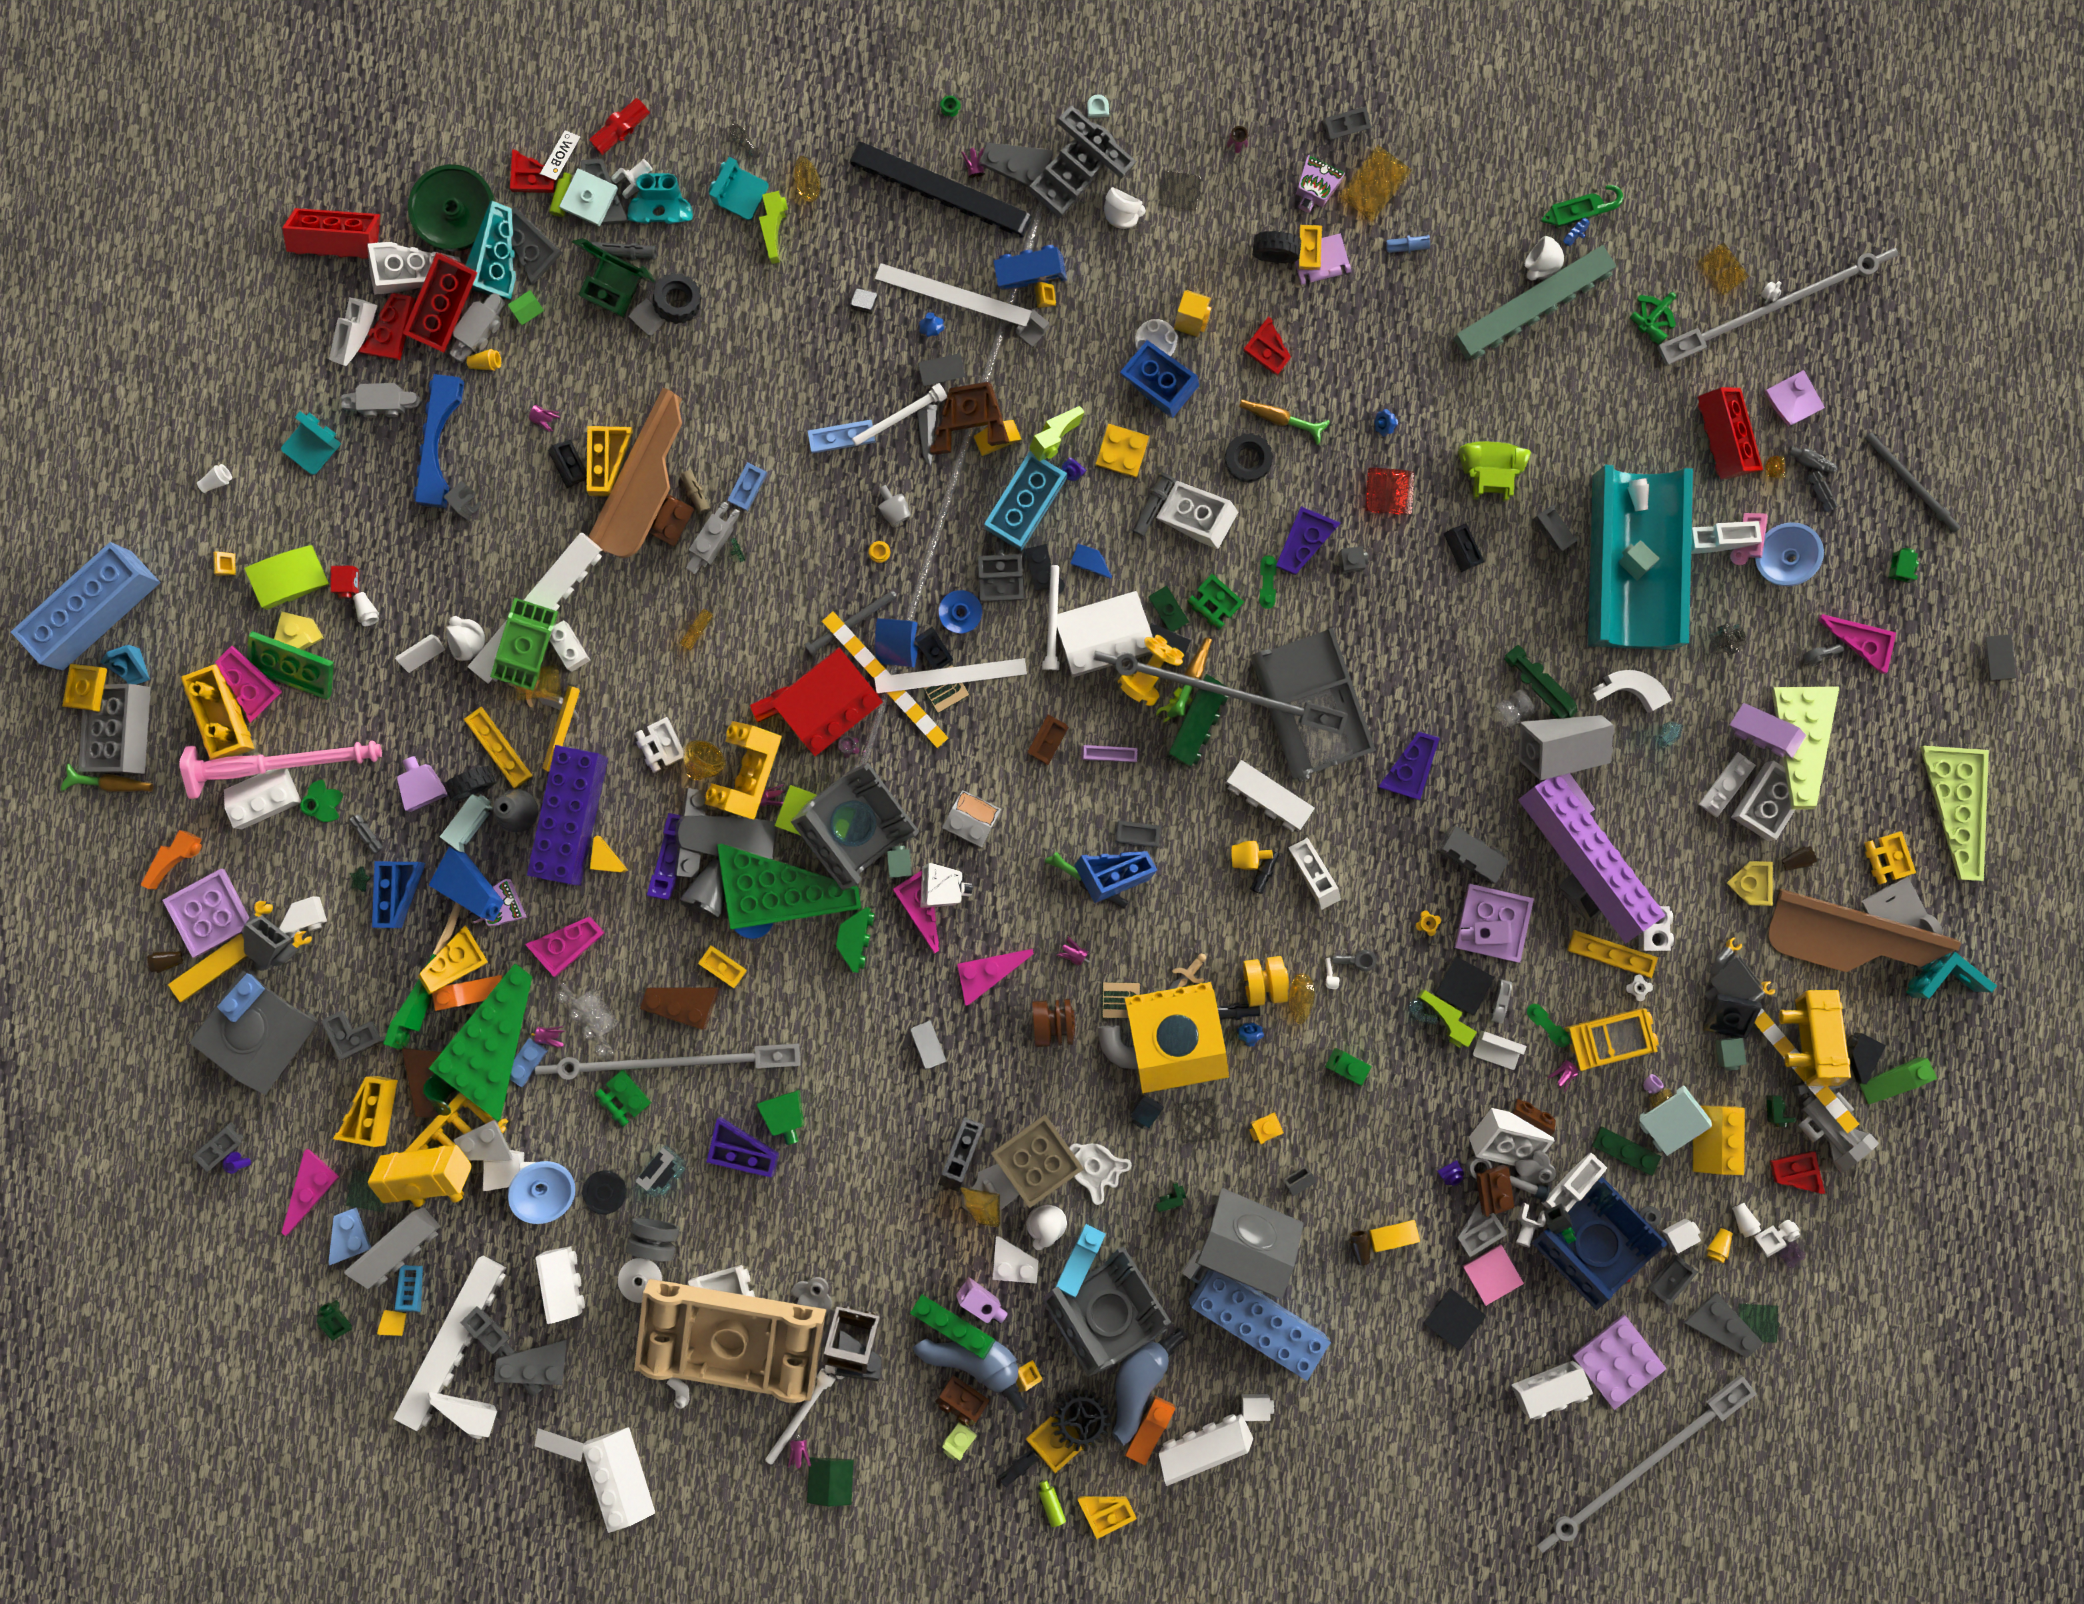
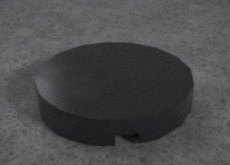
(610, 1189)

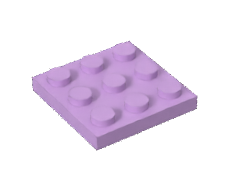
(1491, 905)
(207, 913)
(1619, 1362)

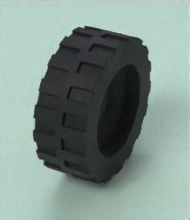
(1276, 247)
(682, 283)
(1248, 441)
(469, 783)

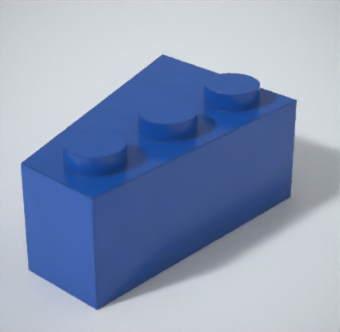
(1029, 267)
(1113, 874)
(394, 891)

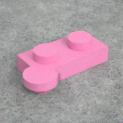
(1740, 555)

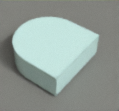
(1098, 107)

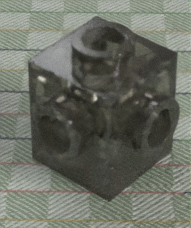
(1728, 639)

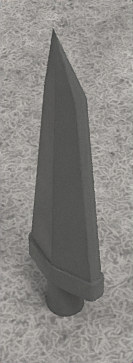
(926, 423)

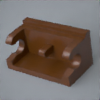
(1047, 739)

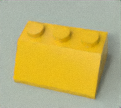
(1721, 1146)

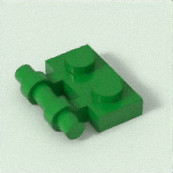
(1218, 595)
(628, 1094)

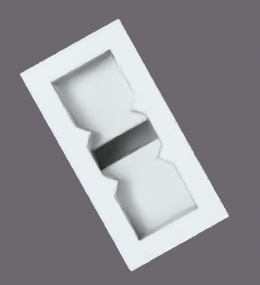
(568, 646)
(1662, 928)

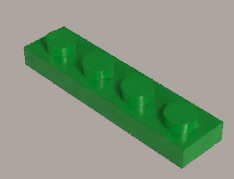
(952, 1327)

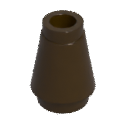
(1799, 859)
(163, 961)
(1360, 1246)

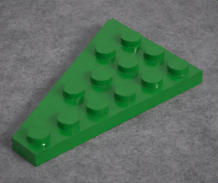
(772, 891)
(484, 1049)

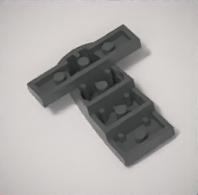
(1082, 160)
(701, 834)

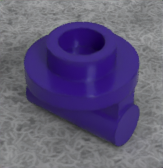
(1073, 469)
(233, 1162)
(1451, 1174)

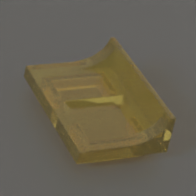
(1730, 277)
(549, 685)

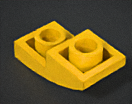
(1394, 1236)

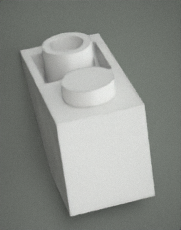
(303, 915)

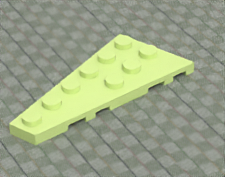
(1813, 712)
(1960, 793)

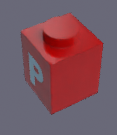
(344, 581)

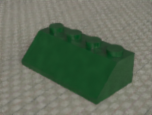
(1196, 725)

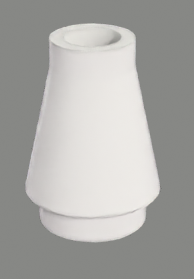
(215, 478)
(1639, 494)
(365, 610)
(1746, 1221)

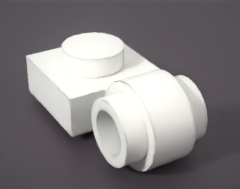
(1772, 1240)

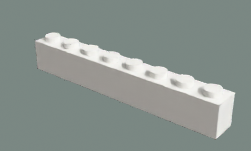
(546, 593)
(449, 1343)

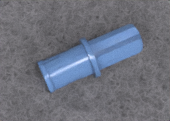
(1408, 244)

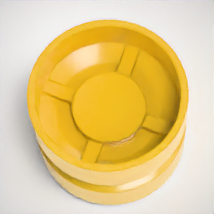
(1271, 980)

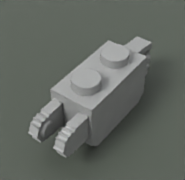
(476, 327)
(380, 399)
(711, 538)

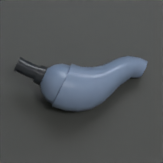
(996, 1371)
(1136, 1381)

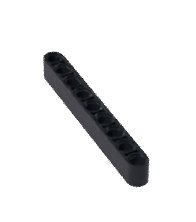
(940, 188)

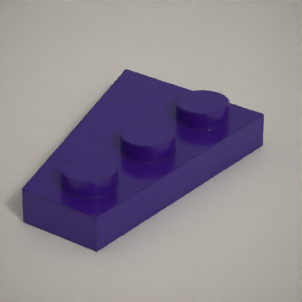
(1305, 538)
(1412, 768)

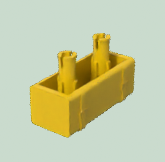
(217, 713)
(1821, 1038)
(420, 1175)

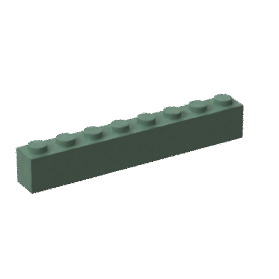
(1534, 303)

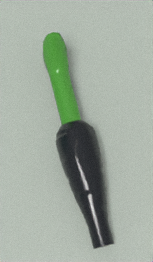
(1057, 861)

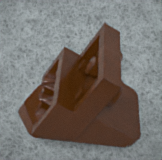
(671, 520)

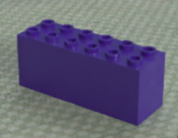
(567, 815)

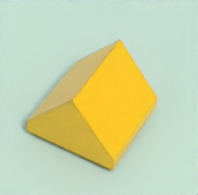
(1045, 295)
(224, 564)

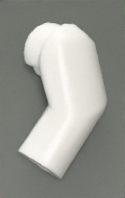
(681, 1392)

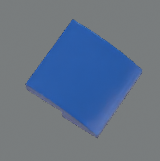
(896, 642)

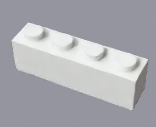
(1269, 795)

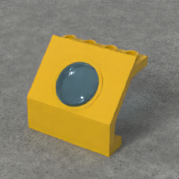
(1177, 1037)

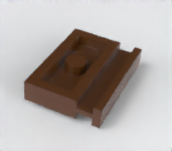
(1495, 1190)

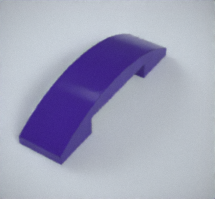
(664, 880)

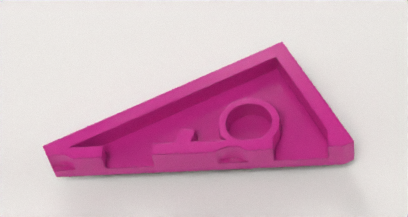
(1869, 642)
(924, 918)
(982, 974)
(311, 1184)

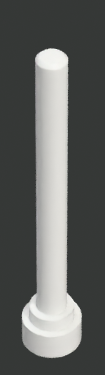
(936, 394)
(1051, 661)
(823, 1382)

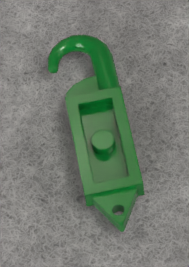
(1581, 207)

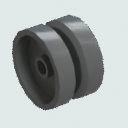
(652, 1239)

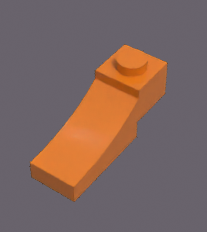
(184, 846)
(464, 993)
(1150, 1430)

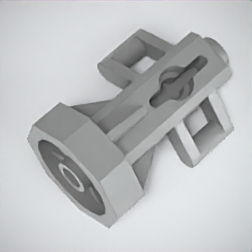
(1845, 1148)

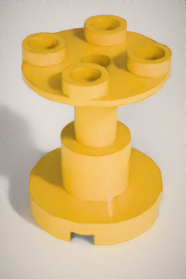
(1141, 685)

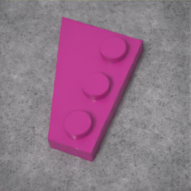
(248, 683)
(564, 946)

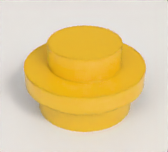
(879, 552)

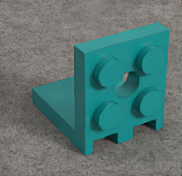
(1937, 970)

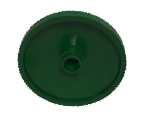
(449, 206)

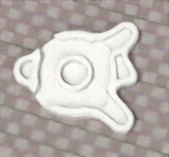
(1099, 1169)

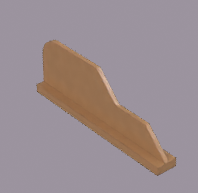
(641, 482)
(1848, 937)

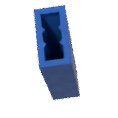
(465, 884)

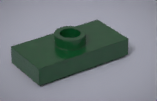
(1168, 609)

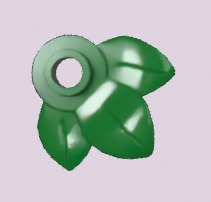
(324, 800)

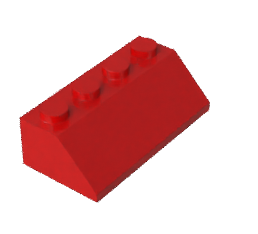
(331, 232)
(440, 302)
(1729, 432)

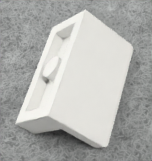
(1498, 1050)

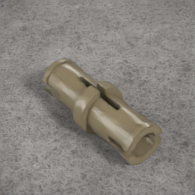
(694, 492)

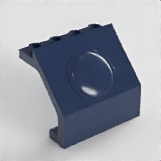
(1608, 1244)

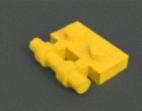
(1896, 856)

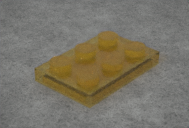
(1375, 183)

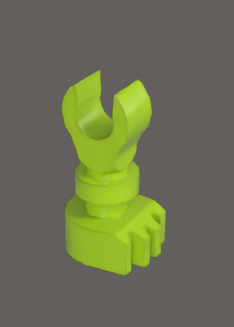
(1177, 692)

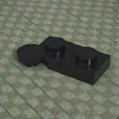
(1040, 566)

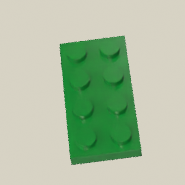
(291, 665)

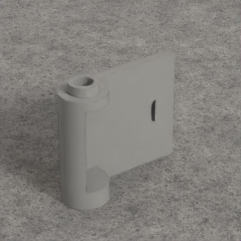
(1902, 908)

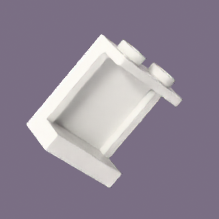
(729, 1280)

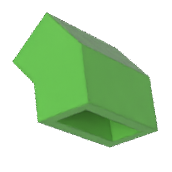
(526, 307)

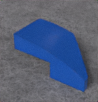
(1090, 560)

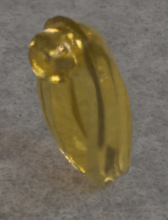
(807, 179)
(1301, 997)

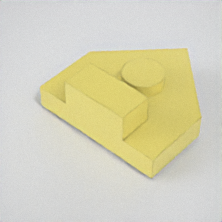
(297, 631)
(1754, 883)

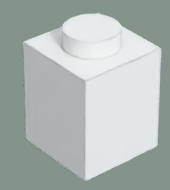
(1682, 1235)
(1257, 1407)

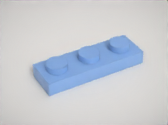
(838, 436)

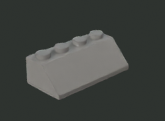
(393, 1248)

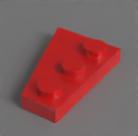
(387, 336)

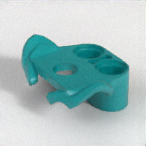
(642, 207)

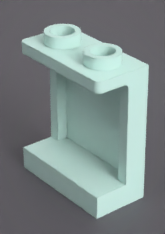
(1675, 1121)

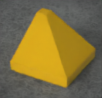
(392, 1323)
(1025, 1377)

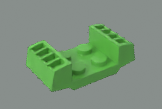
(524, 644)

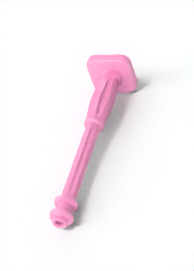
(197, 772)

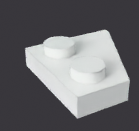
(1013, 1263)

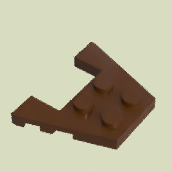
(969, 408)

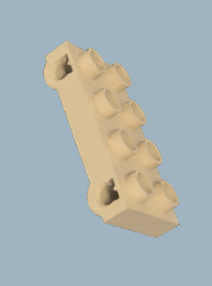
(729, 1340)

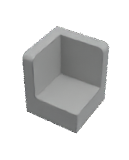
(1034, 330)

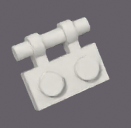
(666, 742)

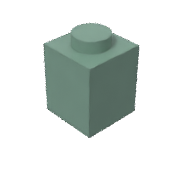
(1638, 559)
(899, 862)
(1730, 1053)

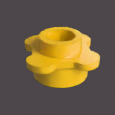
(1434, 921)

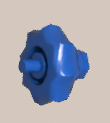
(931, 325)
(1385, 422)
(1250, 1033)

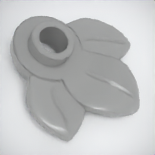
(1532, 1170)
(811, 1298)

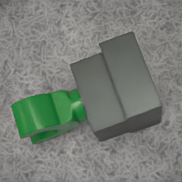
(1559, 1221)

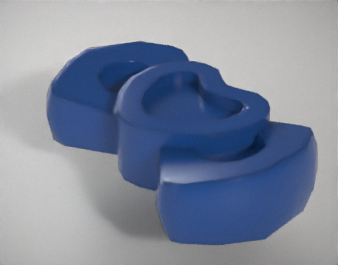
(1576, 232)

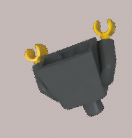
(266, 942)
(1734, 978)

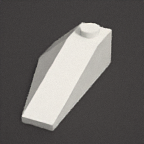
(398, 267)

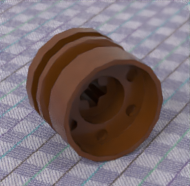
(1053, 1023)

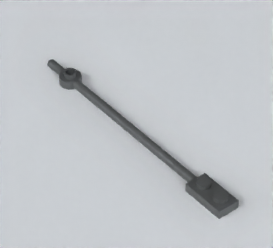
(1311, 714)

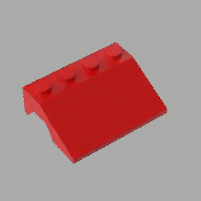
(826, 701)

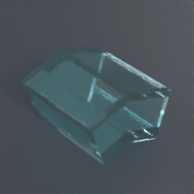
(1670, 734)

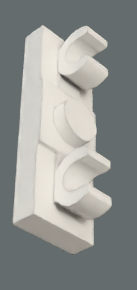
(1727, 784)

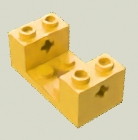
(754, 773)

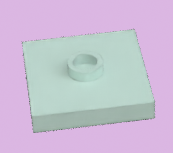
(588, 197)

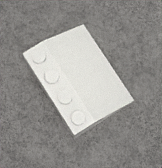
(1105, 627)

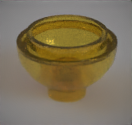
(703, 760)

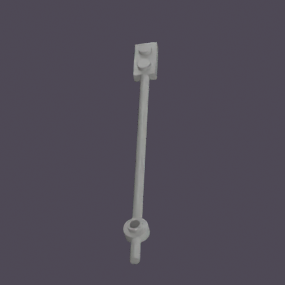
(1694, 341)
(764, 1057)
(1721, 1405)

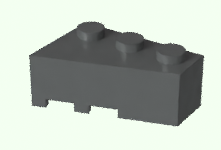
(1472, 854)

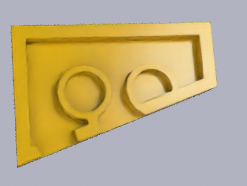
(453, 962)

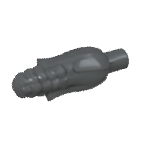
(1812, 459)

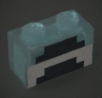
(661, 1171)

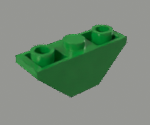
(854, 937)

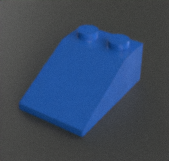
(1160, 378)

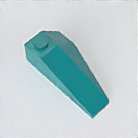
(493, 253)

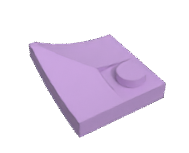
(1794, 398)

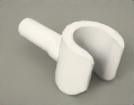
(1331, 982)

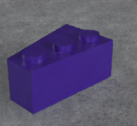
(740, 1151)

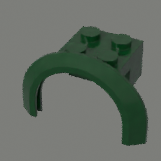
(613, 280)

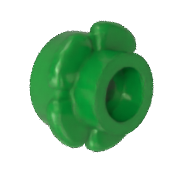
(950, 100)

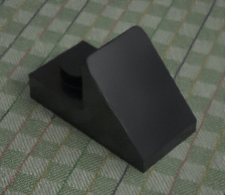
(933, 648)

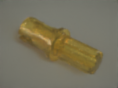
(696, 629)

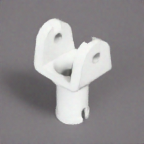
(641, 168)
(1528, 1226)

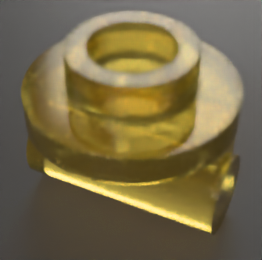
(1775, 467)
(1660, 1097)

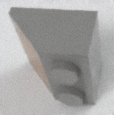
(971, 819)

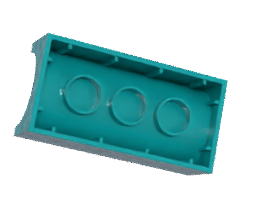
(1657, 606)

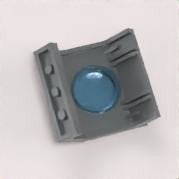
(853, 824)

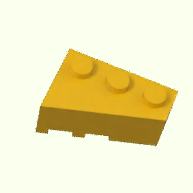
(1193, 313)
(605, 457)
(370, 1113)

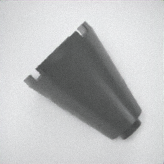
(516, 810)
(706, 892)

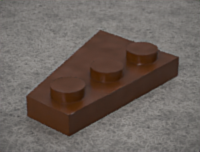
(417, 1068)

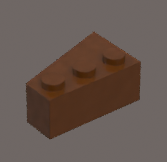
(681, 1004)

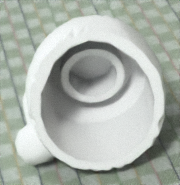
(1122, 209)
(1544, 259)
(464, 638)
(1046, 1225)

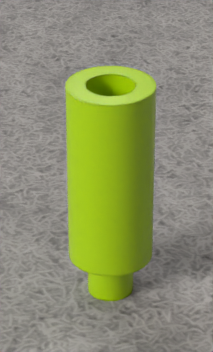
(560, 191)
(1051, 1504)

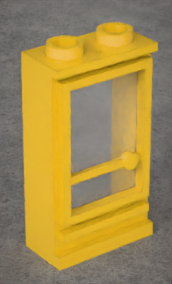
(1612, 1038)

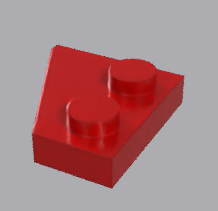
(527, 176)
(1267, 348)
(1798, 1171)

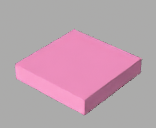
(1493, 1274)

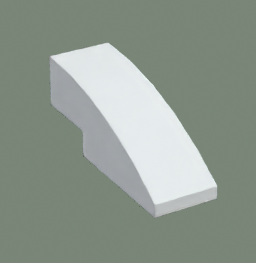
(352, 330)
(1725, 537)
(1576, 1183)

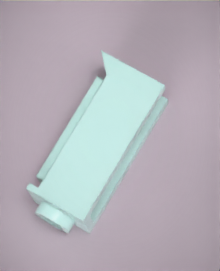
(467, 822)

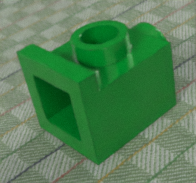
(1904, 565)

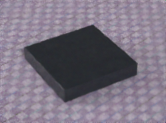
(1464, 985)
(1732, 1016)
(1454, 1319)

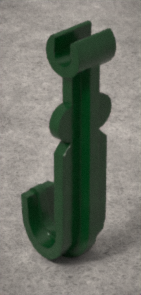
(1542, 684)

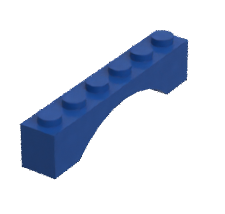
(444, 399)

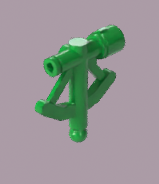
(1647, 324)

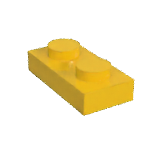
(1310, 247)
(722, 966)

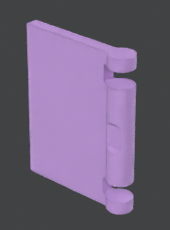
(1332, 257)

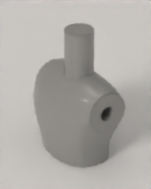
(894, 508)

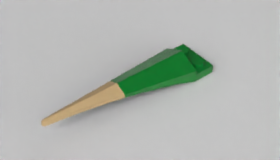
(414, 1008)

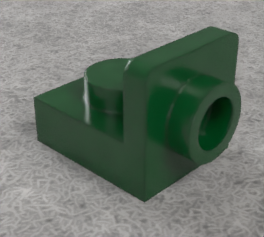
(1775, 1111)
(1168, 1202)
(332, 1320)

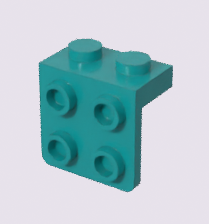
(737, 190)
(310, 443)

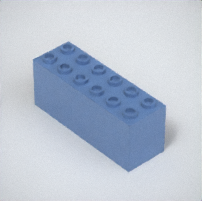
(85, 607)
(1260, 1323)

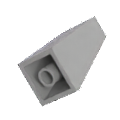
(1565, 745)

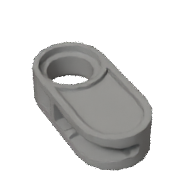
(1501, 1001)

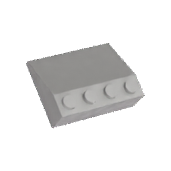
(118, 733)

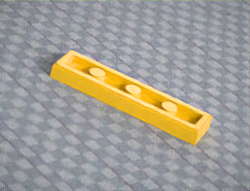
(562, 723)
(498, 747)
(1612, 954)
(209, 969)

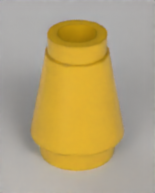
(484, 360)
(1720, 1246)

